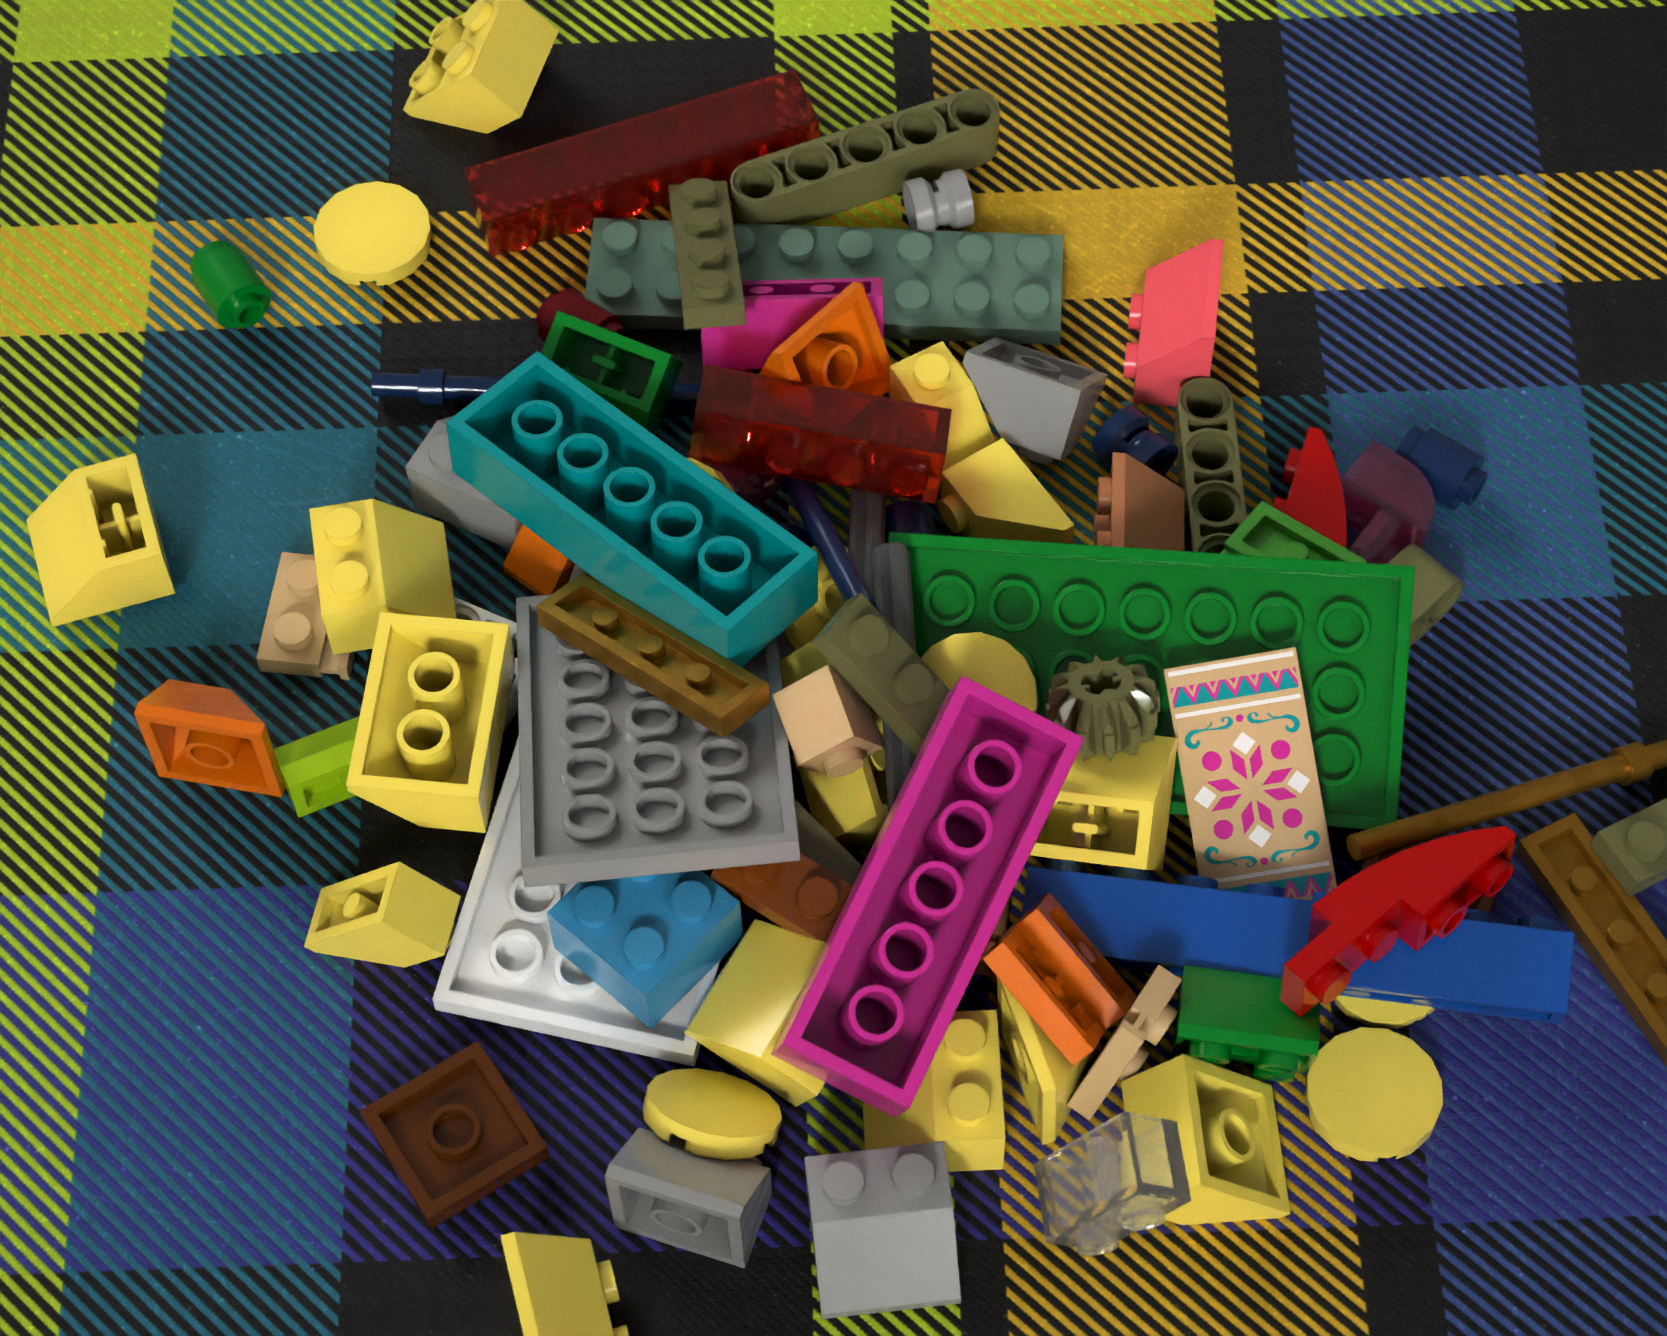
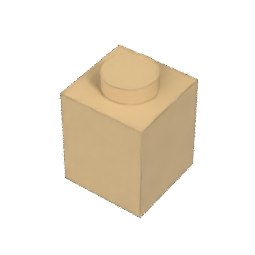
(827, 723)

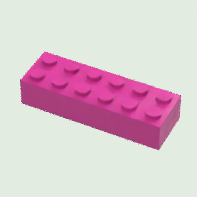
(928, 898)

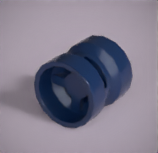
(1130, 433)

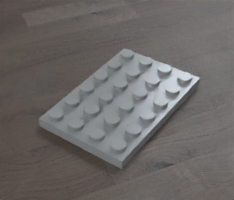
(632, 783)

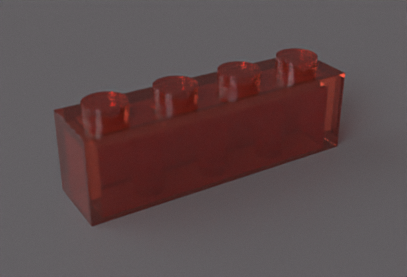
(820, 434)

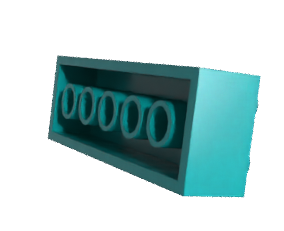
(632, 510)

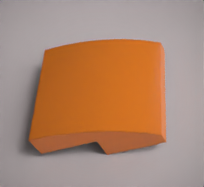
(1060, 978)

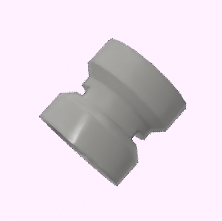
(939, 202)

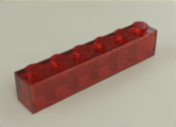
(633, 161)

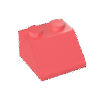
(1174, 324)

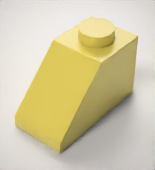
(939, 381)
(1000, 499)
(384, 918)

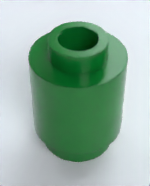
(229, 285)

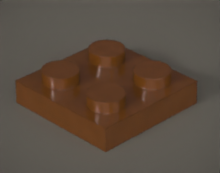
(454, 1134)

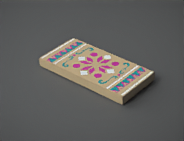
(1251, 773)

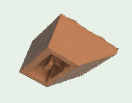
(1138, 508)

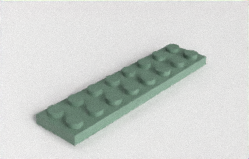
(932, 282)

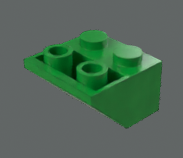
(615, 367)
(1243, 1022)

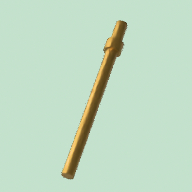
(1623, 765)

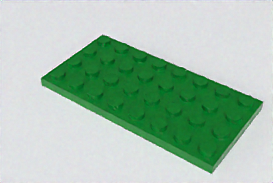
(1193, 609)

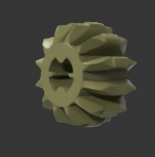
(1106, 705)

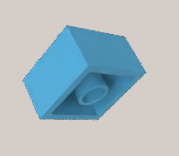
(646, 936)

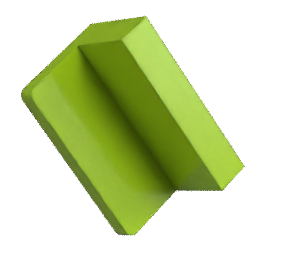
(318, 767)

